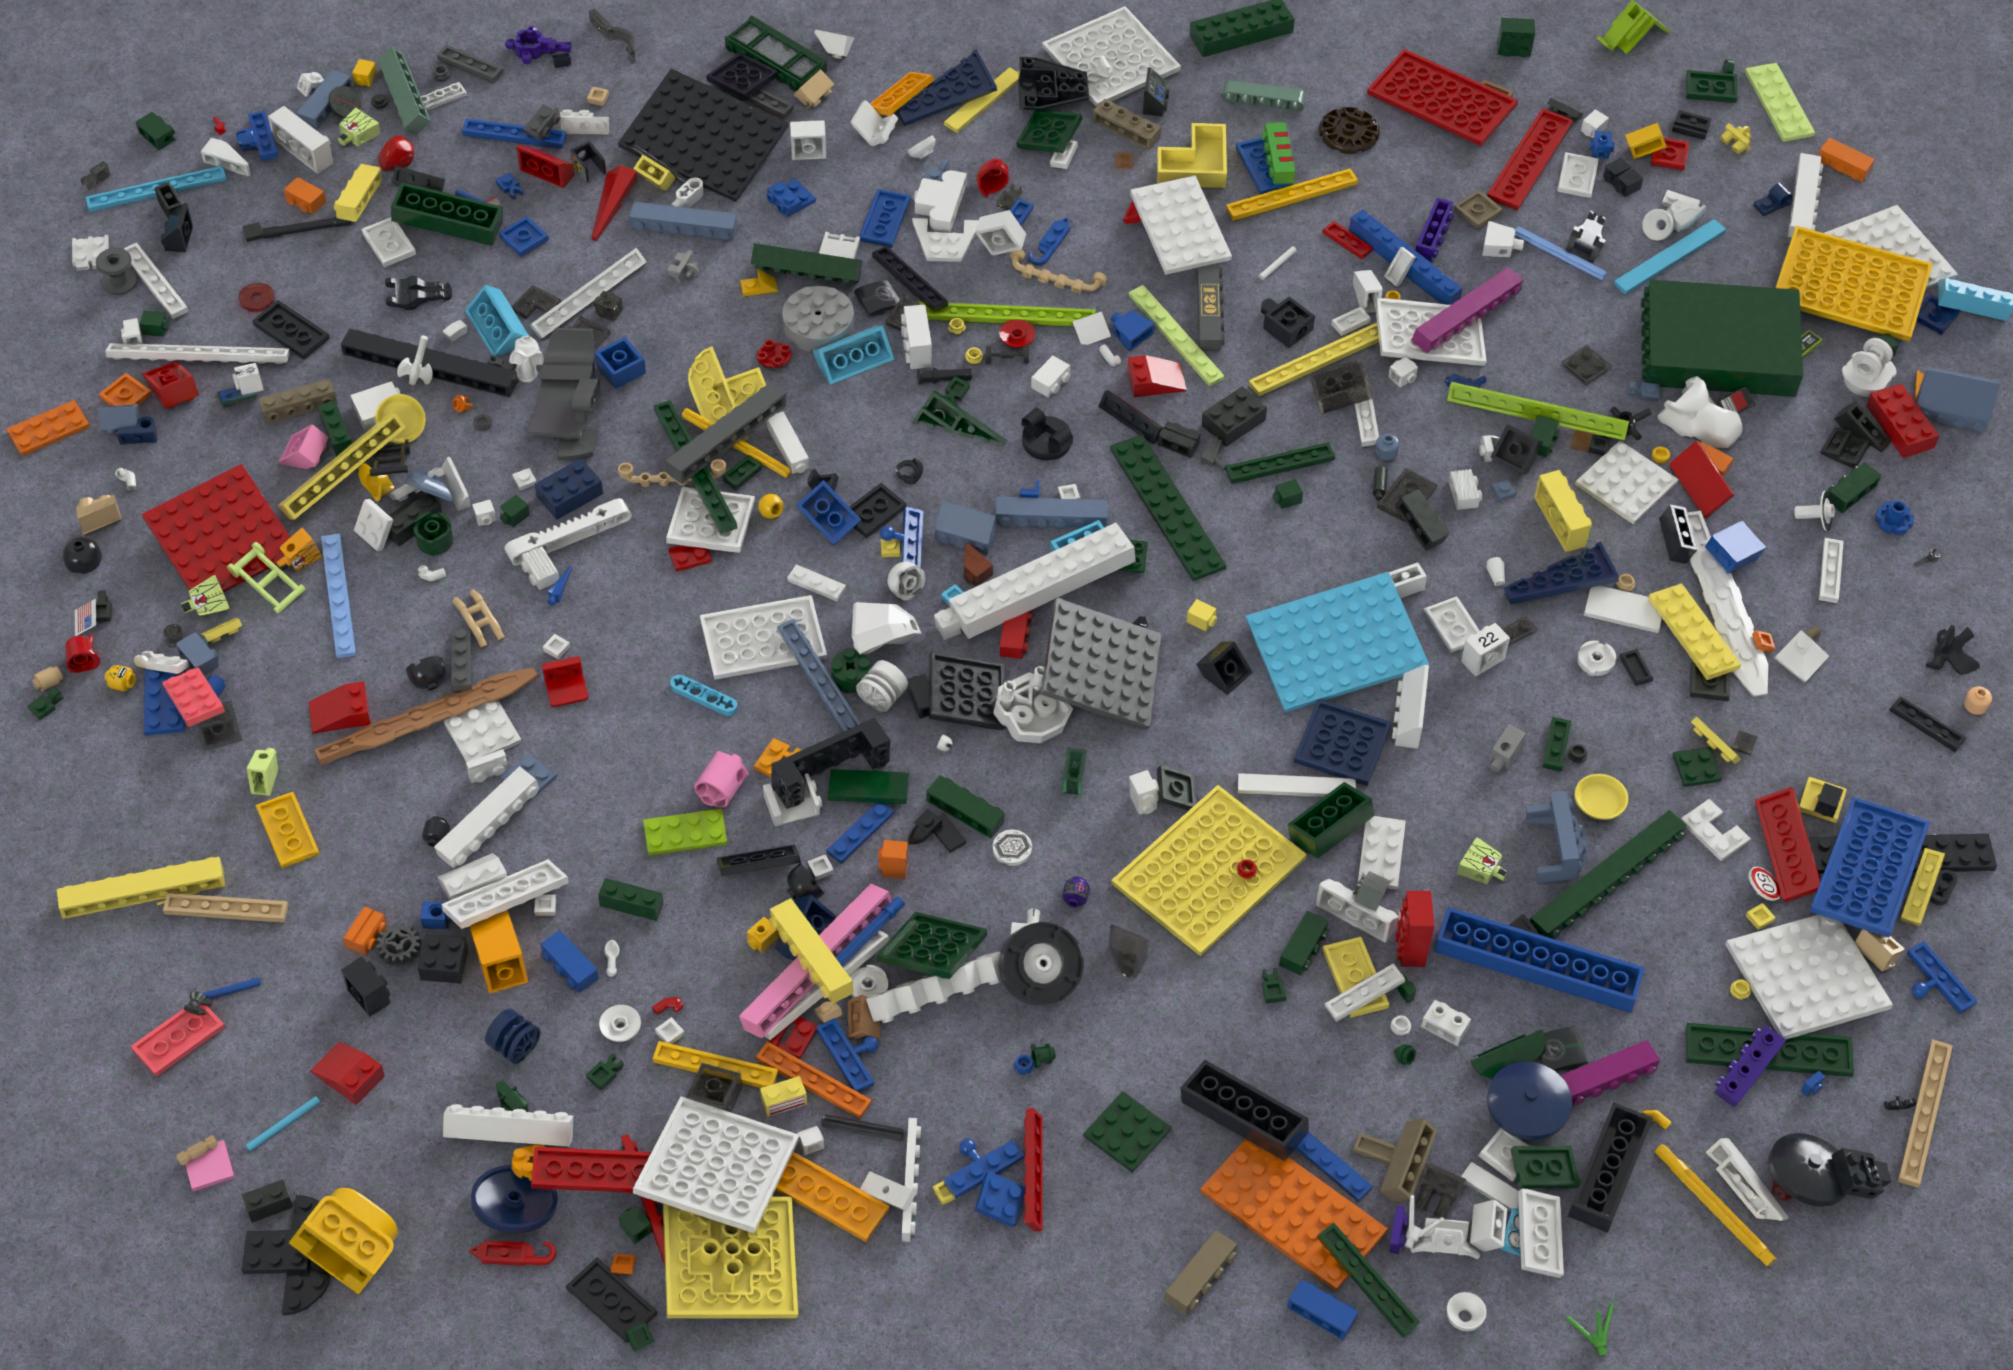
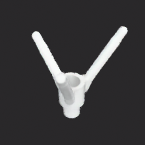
(1415, 1232)

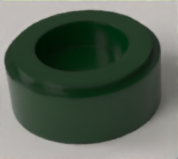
(1728, 66)

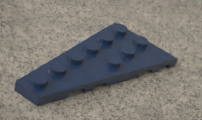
(956, 86)
(1567, 575)

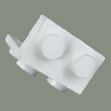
(872, 125)

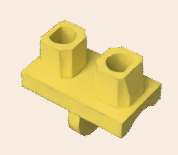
(1739, 135)

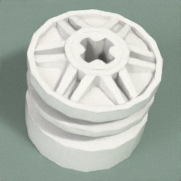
(882, 686)

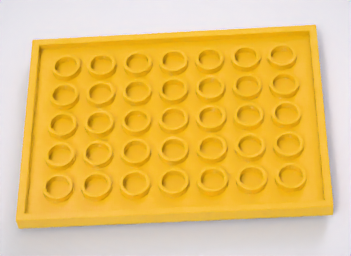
(1855, 282)

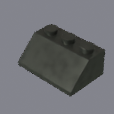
(405, 516)

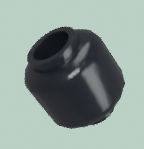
(435, 830)

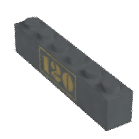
(1209, 307)

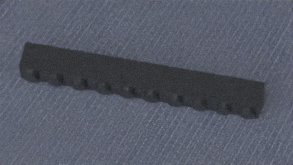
(444, 366)

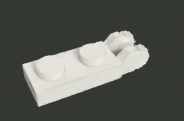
(161, 663)

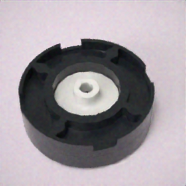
(1022, 969)

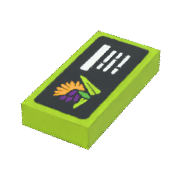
(1809, 342)

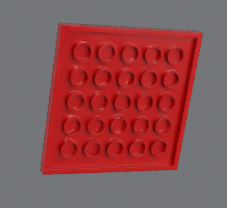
(216, 528)

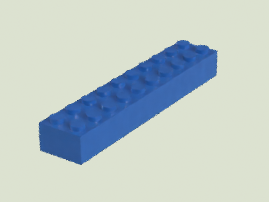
(1539, 959)

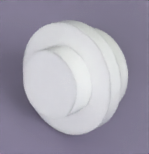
(1400, 1025)

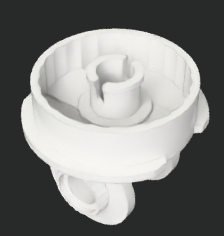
(1870, 369)

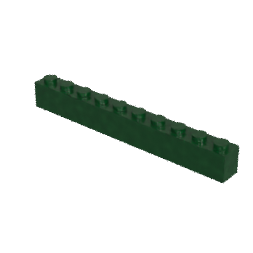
(1608, 875)

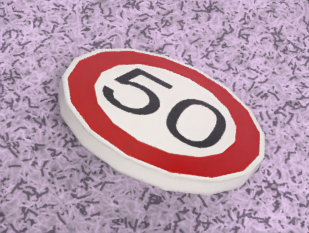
(1764, 883)

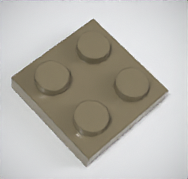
(1477, 209)

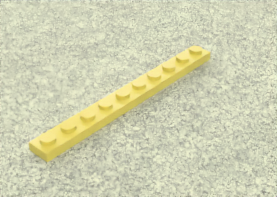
(1315, 360)

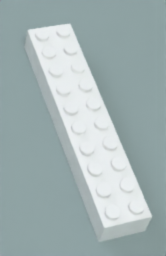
(1042, 580)

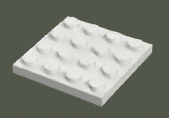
(1626, 482)
(695, 527)

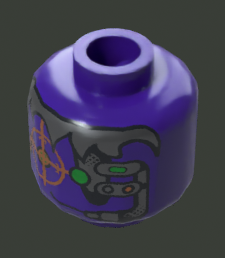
(1076, 891)

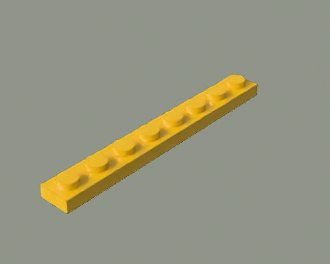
(1291, 194)

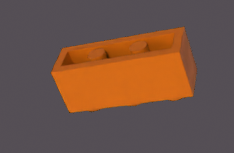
(1846, 159)

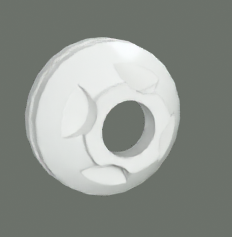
(923, 148)
(1650, 224)
(1470, 1303)

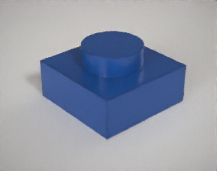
(1813, 1084)

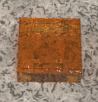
(1124, 160)

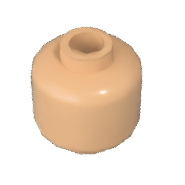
(1978, 700)

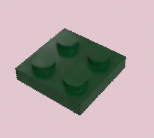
(1697, 766)

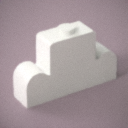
(941, 199)

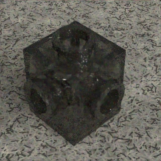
(608, 305)

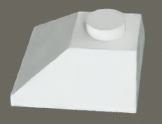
(834, 43)

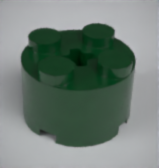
(433, 533)
(849, 669)

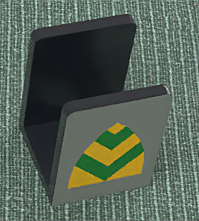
(590, 153)

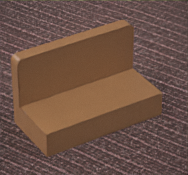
(860, 1019)

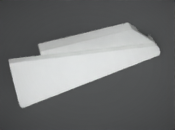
(1745, 1181)

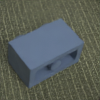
(118, 417)
(198, 653)

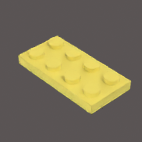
(1350, 966)

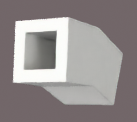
(455, 330)

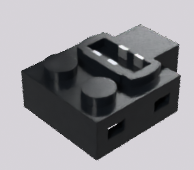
(1860, 1173)

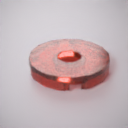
(251, 290)

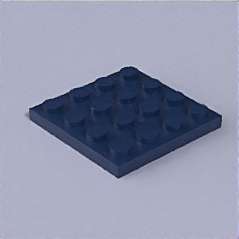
(1342, 742)

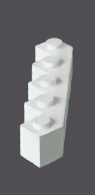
(931, 988)

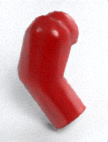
(666, 1003)

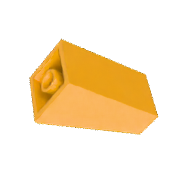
(499, 952)

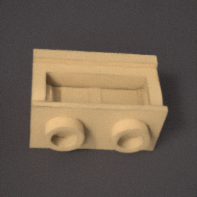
(814, 89)
(1879, 949)

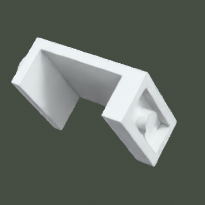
(806, 809)

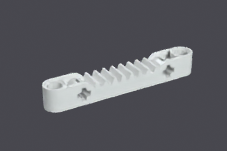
(612, 512)

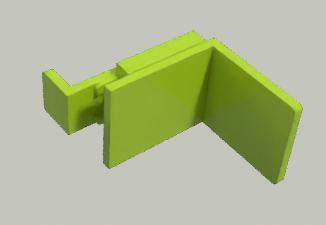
(1630, 28)

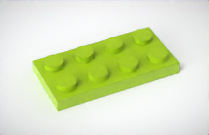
(685, 832)

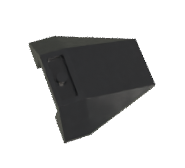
(1049, 84)

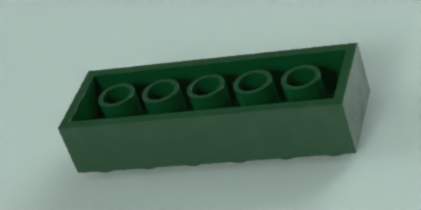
(1241, 27)
(446, 213)
(806, 262)

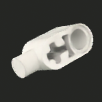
(689, 193)

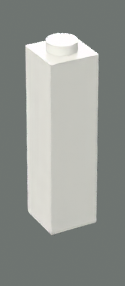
(788, 443)

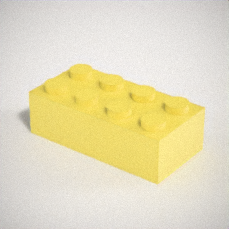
(1563, 510)

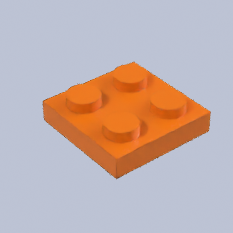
(125, 391)

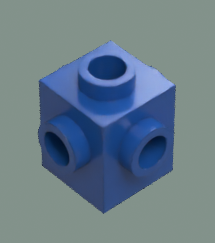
(1602, 144)

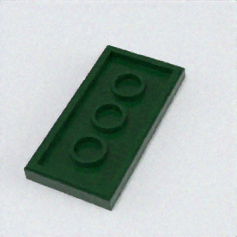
(868, 786)

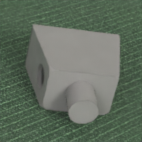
(1507, 748)

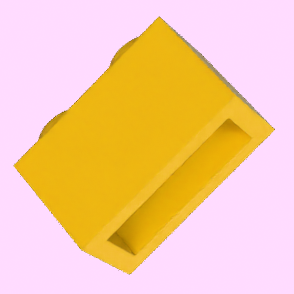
(1645, 140)

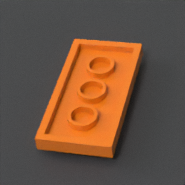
(48, 427)

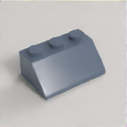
(964, 525)

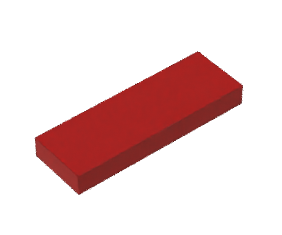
(1347, 240)

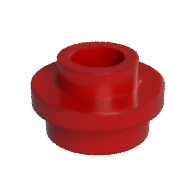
(1246, 864)

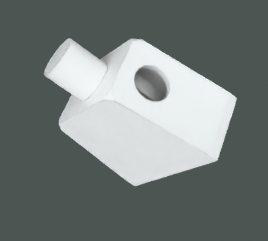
(1500, 241)

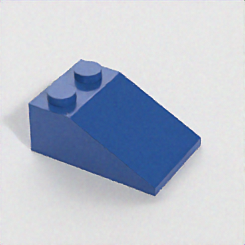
(828, 512)

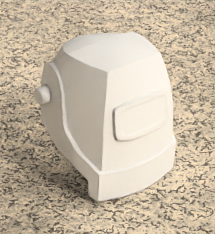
(1685, 214)

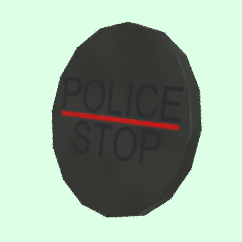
(344, 100)

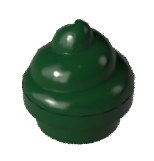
(1405, 1054)

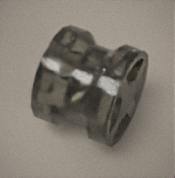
(172, 631)

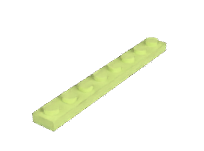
(1176, 335)

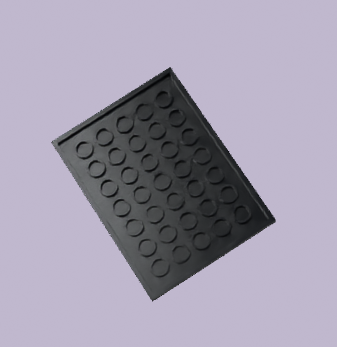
(704, 134)

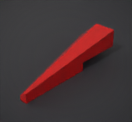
(616, 187)

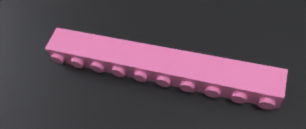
(794, 980)

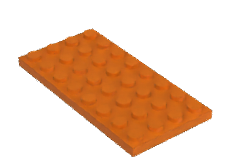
(1290, 1209)

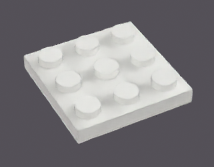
(482, 731)

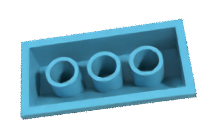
(1975, 299)
(495, 321)
(854, 354)

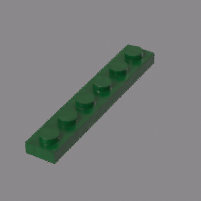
(1280, 463)
(1368, 1279)

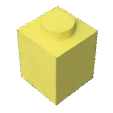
(1201, 615)

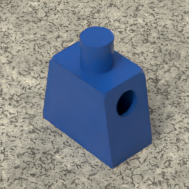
(1132, 328)

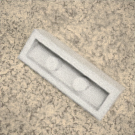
(454, 485)

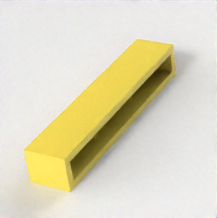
(811, 951)

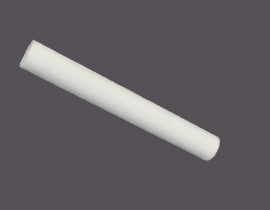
(1277, 263)

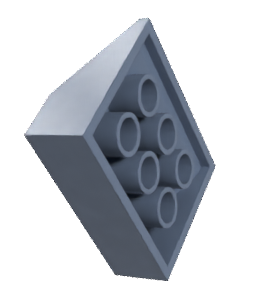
(1957, 398)

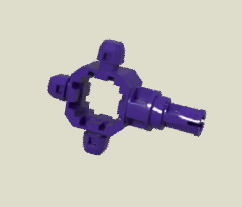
(543, 45)

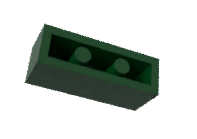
(334, 427)
(1853, 487)
(630, 899)
(1304, 943)

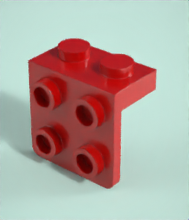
(565, 681)

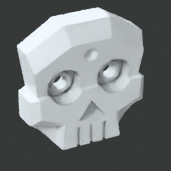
(1024, 698)

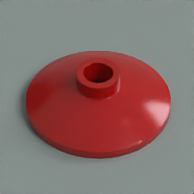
(1017, 328)

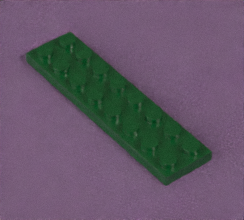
(1801, 1053)

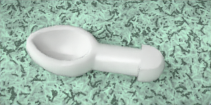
(611, 952)

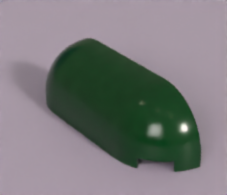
(1516, 1050)

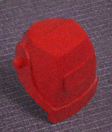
(396, 152)
(992, 176)

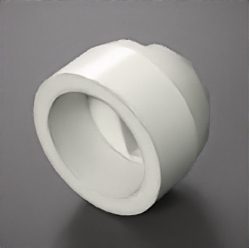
(944, 740)

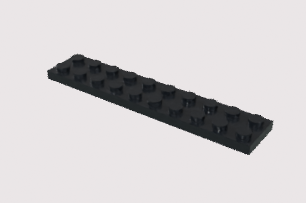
(1961, 851)

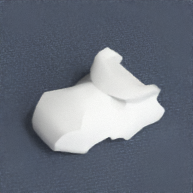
(1700, 417)

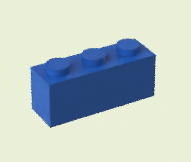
(569, 961)
(1322, 1309)

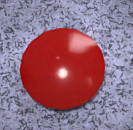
(774, 354)

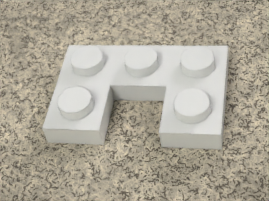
(1699, 824)

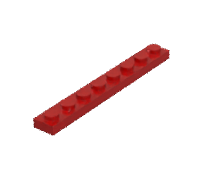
(649, 1205)

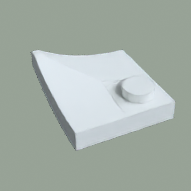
(1801, 656)

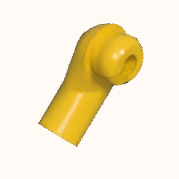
(1657, 1117)

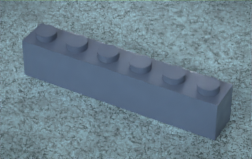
(683, 220)
(1050, 512)

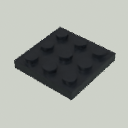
(742, 75)

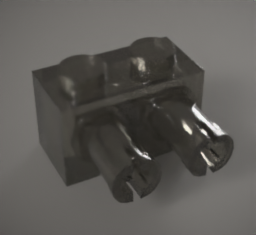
(1442, 1183)

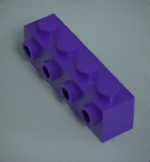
(1434, 229)
(1749, 1066)

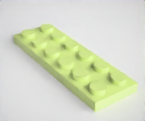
(1779, 102)

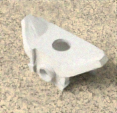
(1446, 1238)

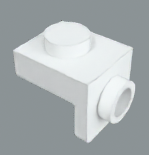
(308, 81)

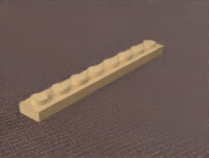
(1925, 1113)

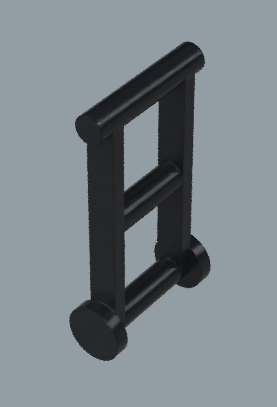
(403, 447)

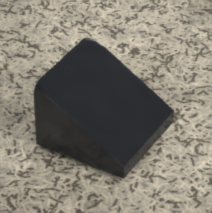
(561, 60)

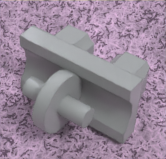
(686, 267)

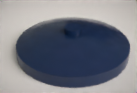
(1529, 1100)
(510, 1203)

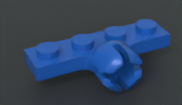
(258, 136)

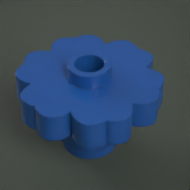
(1894, 517)

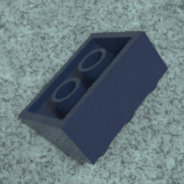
(817, 916)

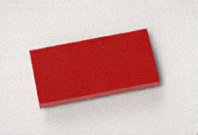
(1701, 479)

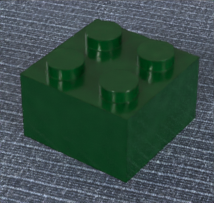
(1516, 37)

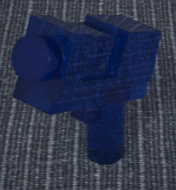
(1461, 380)

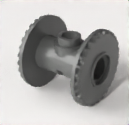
(115, 266)

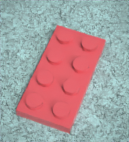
(193, 697)
(176, 1039)

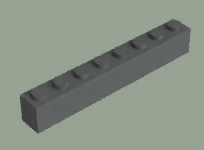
(725, 433)

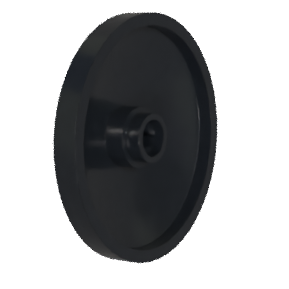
(1806, 1169)

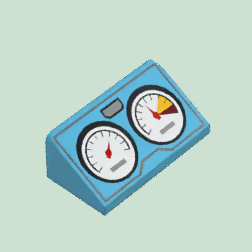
(1512, 1234)

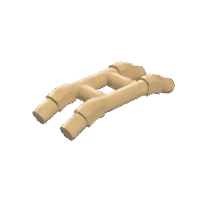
(475, 626)

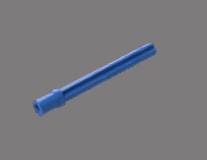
(870, 930)

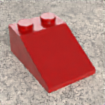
(1154, 376)
(171, 384)
(340, 708)
(349, 1072)

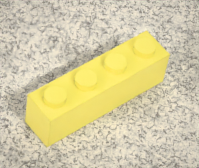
(358, 192)

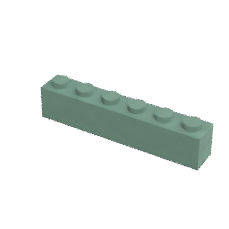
(404, 90)

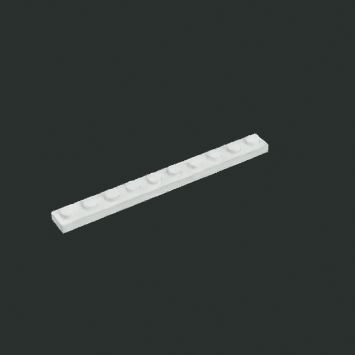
(192, 353)

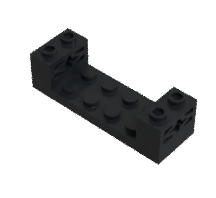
(790, 772)

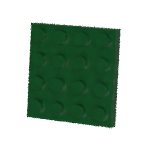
(932, 945)

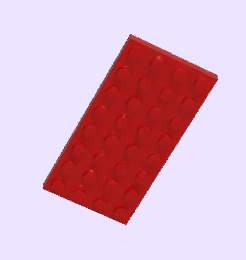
(1442, 97)

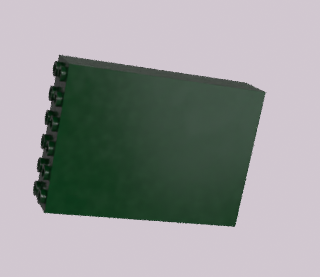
(1722, 336)

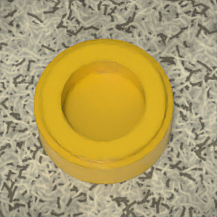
(1660, 454)

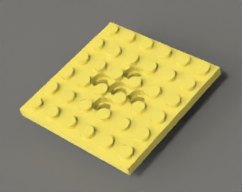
(700, 1281)

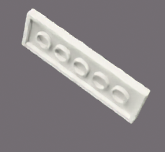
(504, 894)

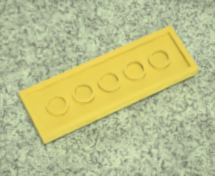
(1694, 631)

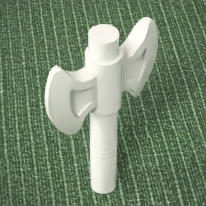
(416, 370)

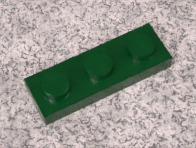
(1556, 744)

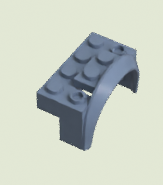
(1569, 835)

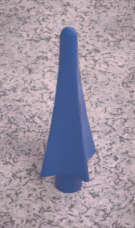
(556, 591)

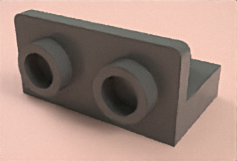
(542, 122)

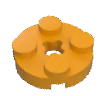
(521, 1161)

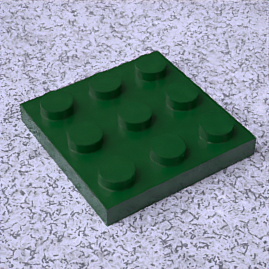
(1049, 131)
(1127, 1131)

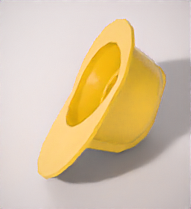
(376, 485)

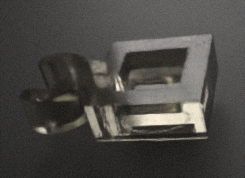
(1009, 198)

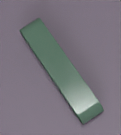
(1264, 95)

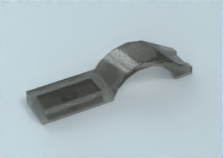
(613, 33)

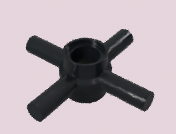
(1627, 416)

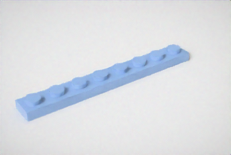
(338, 596)

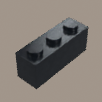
(1678, 534)

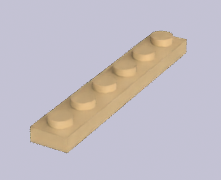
(225, 907)

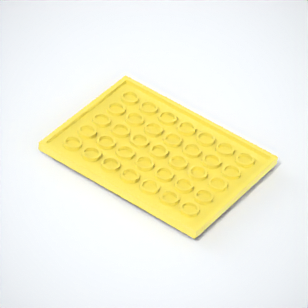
(1191, 870)

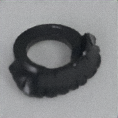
(910, 478)

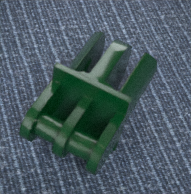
(510, 1098)

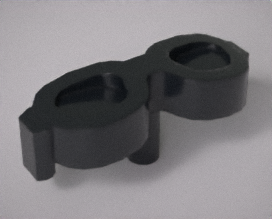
(1899, 1105)

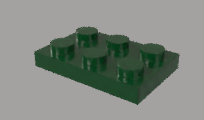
(1711, 86)
(1545, 1167)

